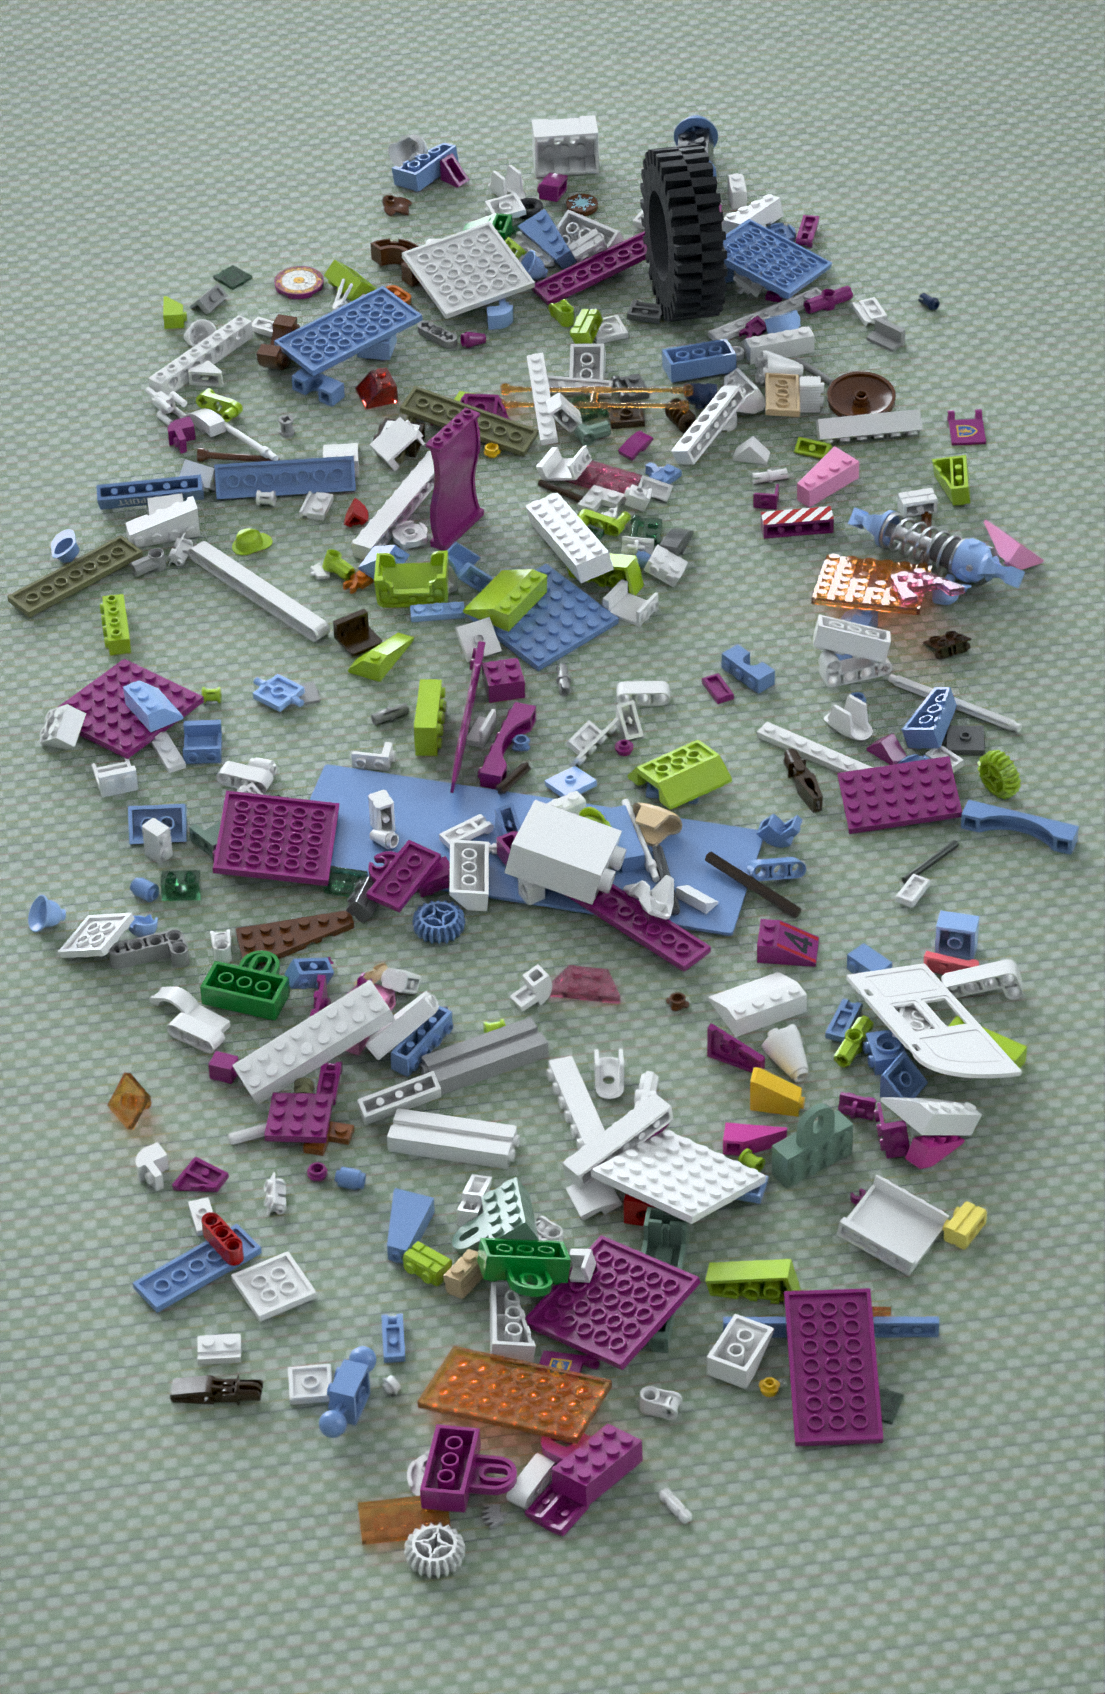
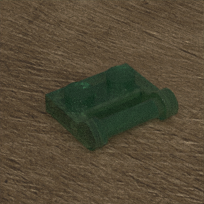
(652, 528)

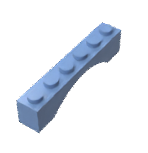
(985, 817)

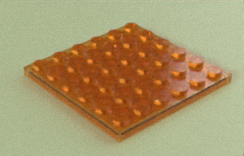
(864, 584)

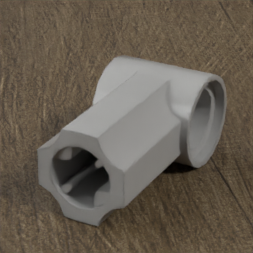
(153, 562)

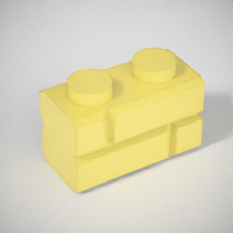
(964, 1225)

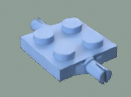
(278, 692)

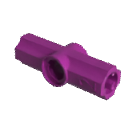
(828, 299)

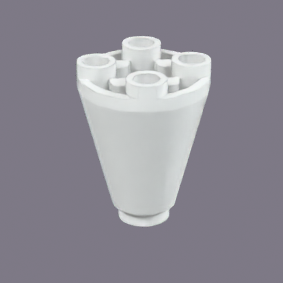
(774, 363)
(787, 1051)

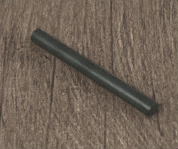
(932, 860)

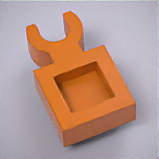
(357, 580)

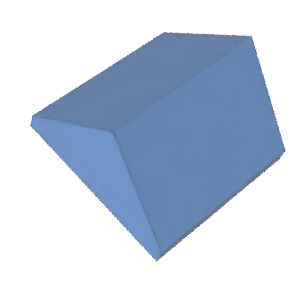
(902, 1079)

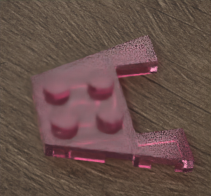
(919, 581)

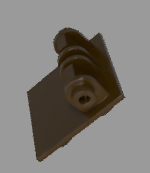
(949, 644)

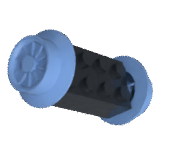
(697, 131)

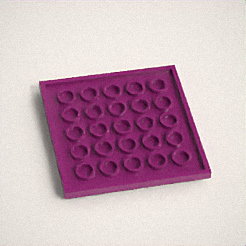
(111, 721)
(276, 838)
(619, 1307)

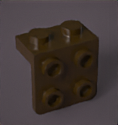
(355, 634)

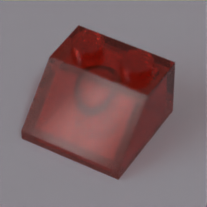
(377, 389)

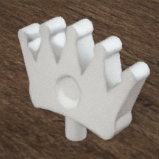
(319, 572)

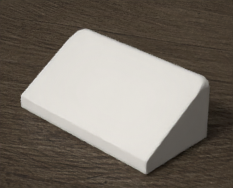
(695, 898)

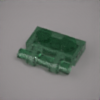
(588, 413)

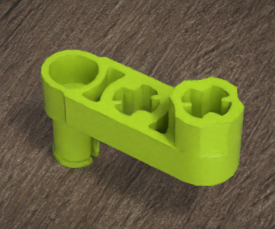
(209, 400)
(610, 525)

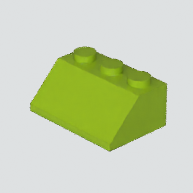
(339, 271)

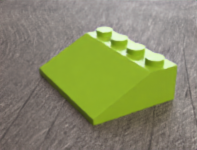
(508, 597)

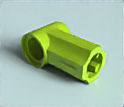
(335, 564)

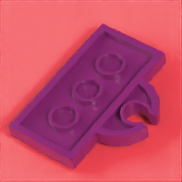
(400, 874)

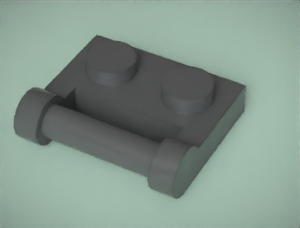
(644, 312)
(630, 381)

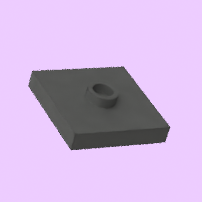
(965, 740)

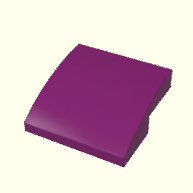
(555, 1511)

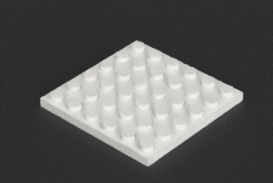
(468, 270)
(678, 1176)

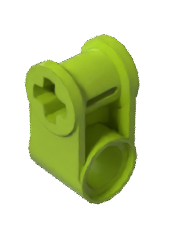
(563, 313)

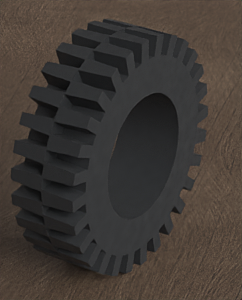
(683, 232)

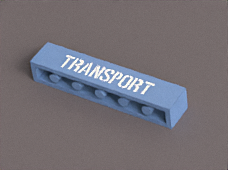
(136, 492)

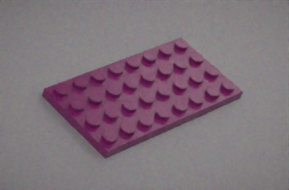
(833, 1367)

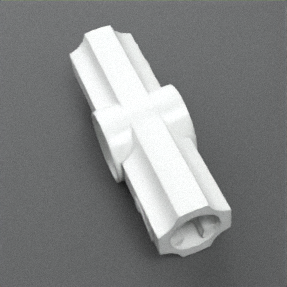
(647, 1087)

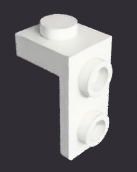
(375, 761)

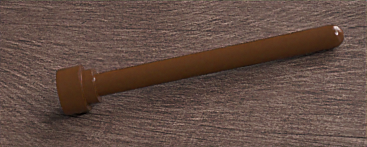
(203, 454)

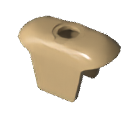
(656, 822)

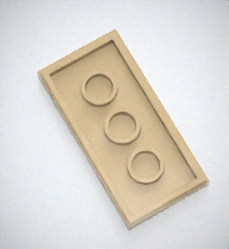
(782, 394)

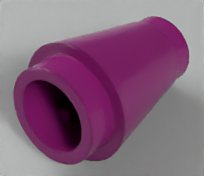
(472, 339)

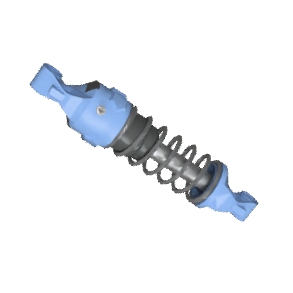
(964, 558)

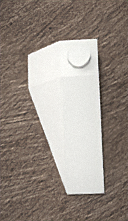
(754, 398)

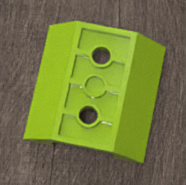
(683, 774)

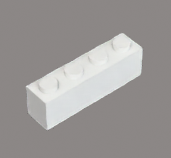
(402, 1096)

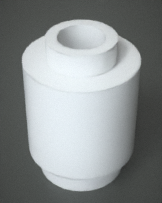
(264, 764)

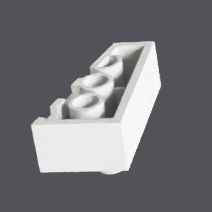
(762, 212)
(165, 525)

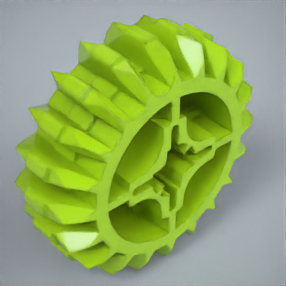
(999, 774)

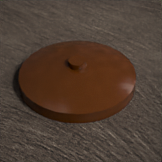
(860, 394)

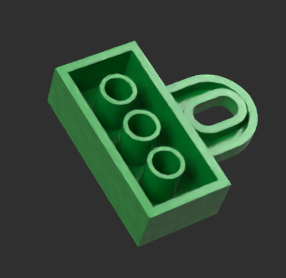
(247, 989)
(524, 1261)

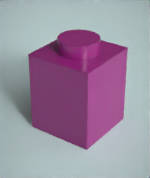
(221, 1067)

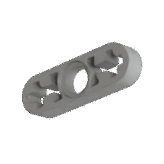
(445, 339)

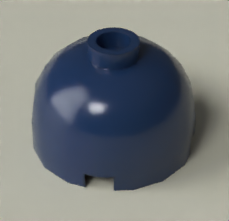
(701, 394)

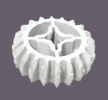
(434, 1550)

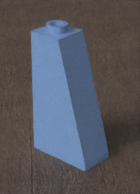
(408, 1222)

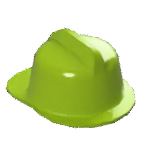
(250, 541)

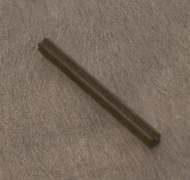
(753, 884)

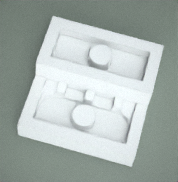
(594, 1198)

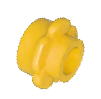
(492, 450)
(769, 1386)

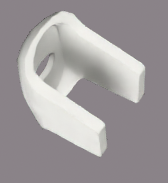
(512, 183)
(851, 720)
(612, 1068)

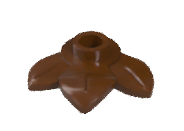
(396, 204)

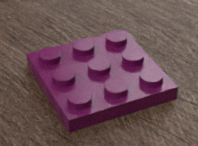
(299, 1117)

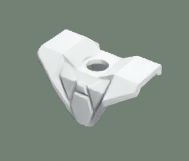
(656, 901)

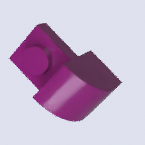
(180, 432)

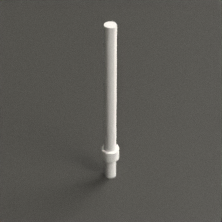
(264, 451)
(650, 863)

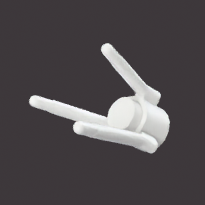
(339, 303)

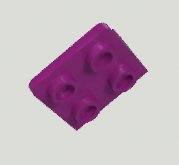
(894, 1134)

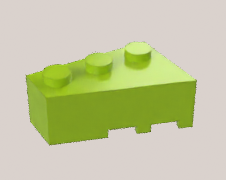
(953, 478)

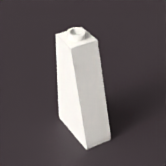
(405, 1023)

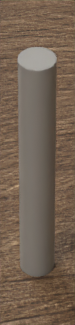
(814, 371)

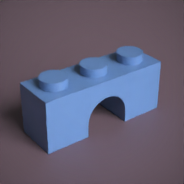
(329, 390)
(756, 677)

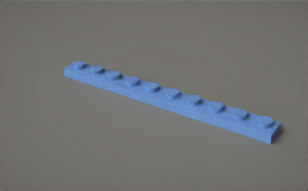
(883, 1326)

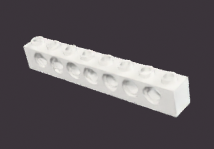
(211, 348)

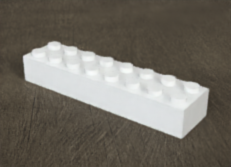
(569, 537)
(313, 1042)

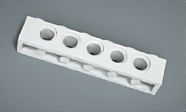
(708, 425)

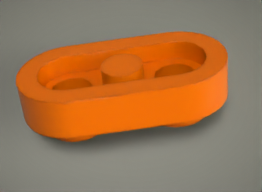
(399, 292)

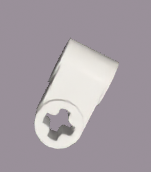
(221, 946)
(549, 1229)
(658, 1402)

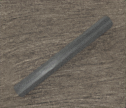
(663, 870)

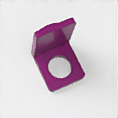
(766, 500)

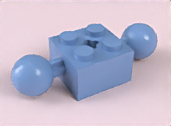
(348, 1392)

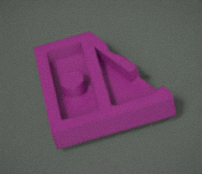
(200, 1177)

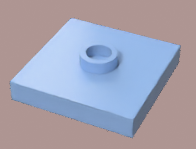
(570, 781)

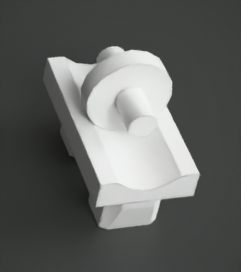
(746, 285)
(632, 545)

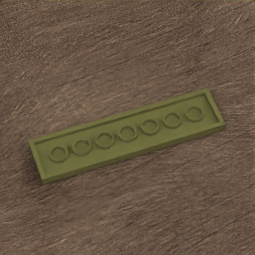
(493, 428)
(75, 576)

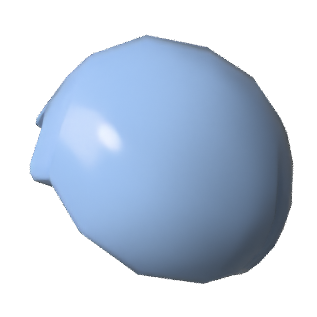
(143, 926)

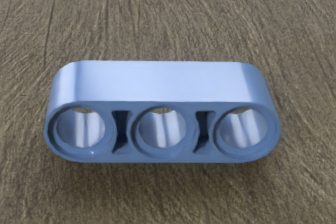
(784, 872)

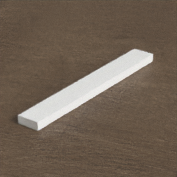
(733, 328)

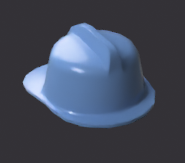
(65, 546)

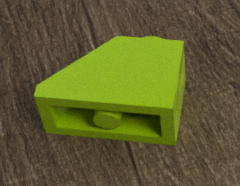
(173, 314)

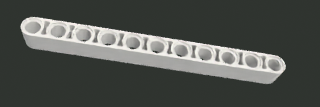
(259, 591)

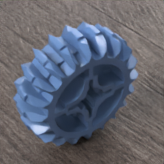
(438, 921)

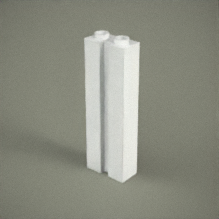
(453, 1138)

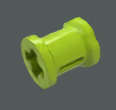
(212, 694)
(493, 1026)
(750, 1160)

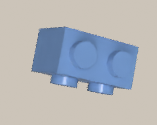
(304, 972)

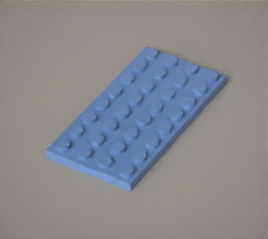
(348, 330)

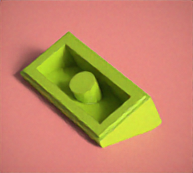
(812, 448)

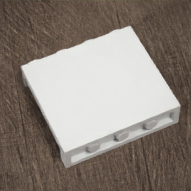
(893, 1225)

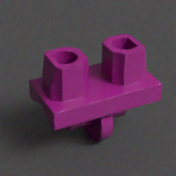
(857, 1106)

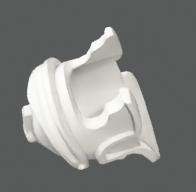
(406, 149)

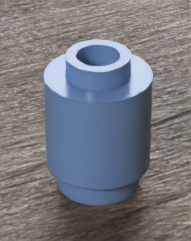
(144, 889)
(350, 1178)

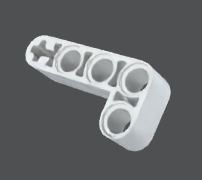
(849, 671)
(984, 978)

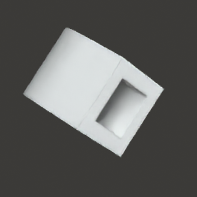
(537, 989)
(150, 1164)

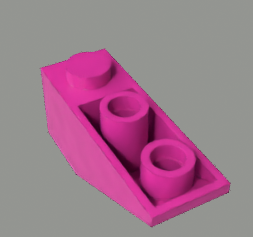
(755, 1137)
(930, 1149)

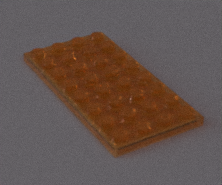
(515, 1394)

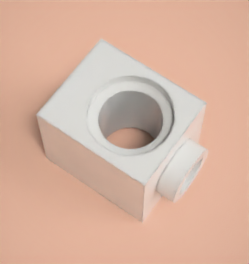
(530, 892)

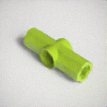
(853, 1041)

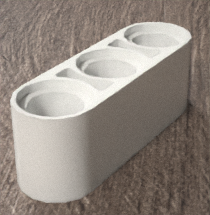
(643, 692)
(237, 774)
(195, 1033)
(531, 1481)

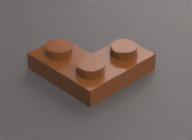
(337, 1133)

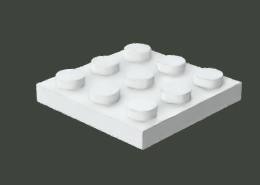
(96, 935)
(273, 1286)

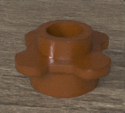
(677, 1001)

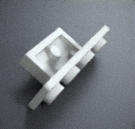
(587, 738)

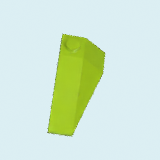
(381, 659)

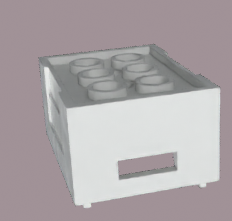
(565, 156)

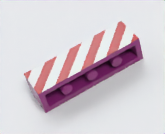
(797, 522)

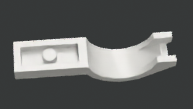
(188, 1004)

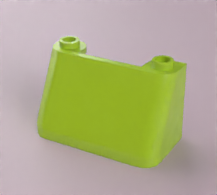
(411, 583)

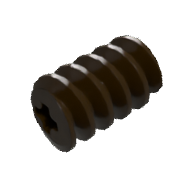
(681, 419)

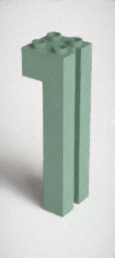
(668, 1241)

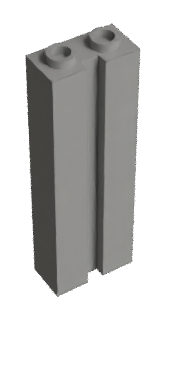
(486, 1055)

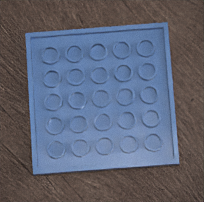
(771, 259)
(556, 623)

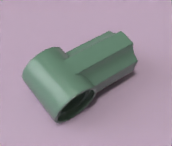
(589, 434)

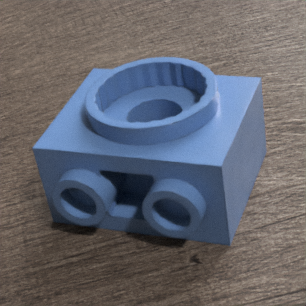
(881, 1050)

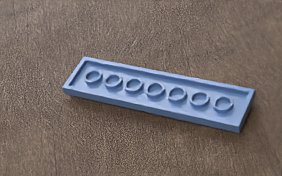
(285, 477)

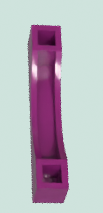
(519, 721)

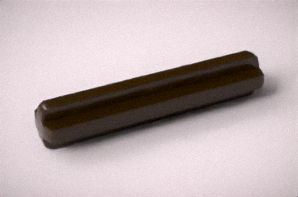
(513, 778)

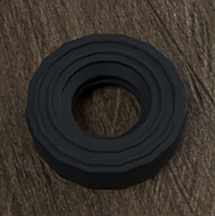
(531, 203)

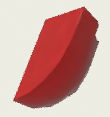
(356, 514)

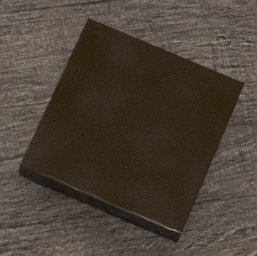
(626, 417)

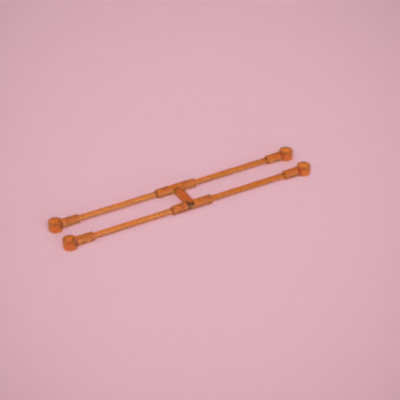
(683, 405)

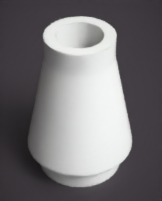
(385, 838)

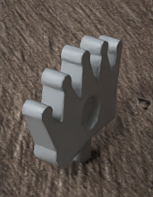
(493, 1516)

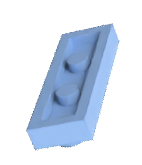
(437, 611)

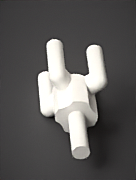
(166, 404)

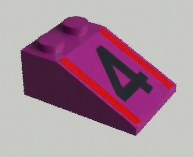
(786, 944)

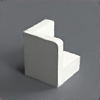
(583, 1265)

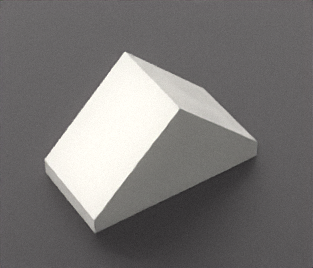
(205, 375)
(752, 452)
(628, 720)

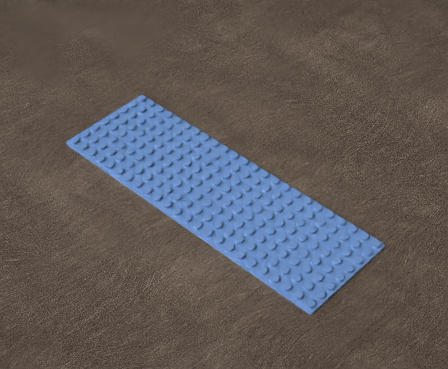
(428, 808)

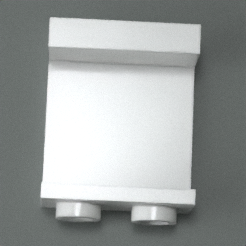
(395, 440)
(557, 469)
(628, 606)

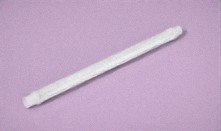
(962, 705)

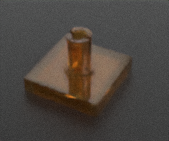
(129, 1101)

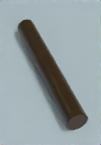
(559, 490)

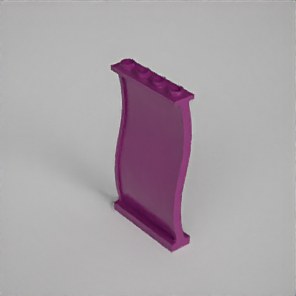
(454, 497)

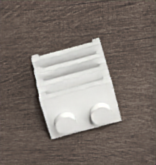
(116, 778)

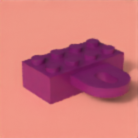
(592, 1464)
(458, 1469)

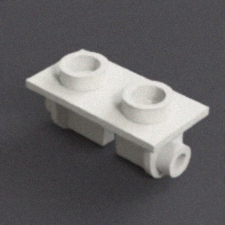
(180, 554)
(275, 1195)

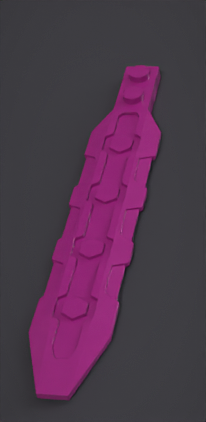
(475, 666)

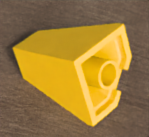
(774, 1094)

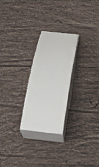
(208, 422)
(471, 1198)

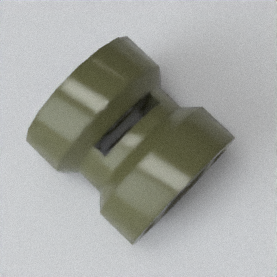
(303, 1085)

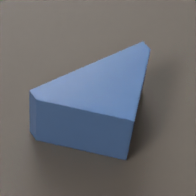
(506, 819)

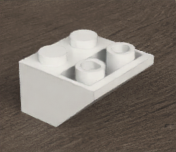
(62, 727)

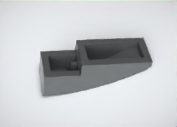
(677, 540)

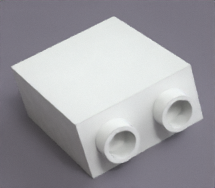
(565, 853)

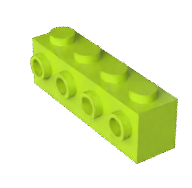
(116, 628)

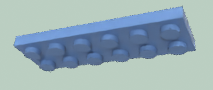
(190, 1272)

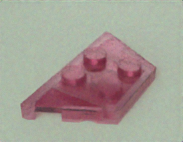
(585, 984)

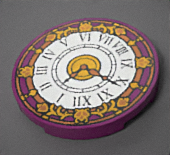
(299, 282)

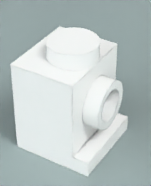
(637, 497)

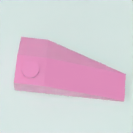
(1011, 550)

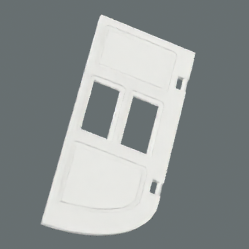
(950, 1050)

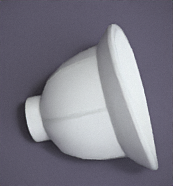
(199, 331)

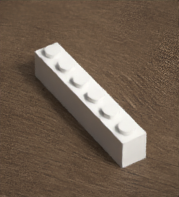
(868, 426)
(574, 1100)
(621, 1136)

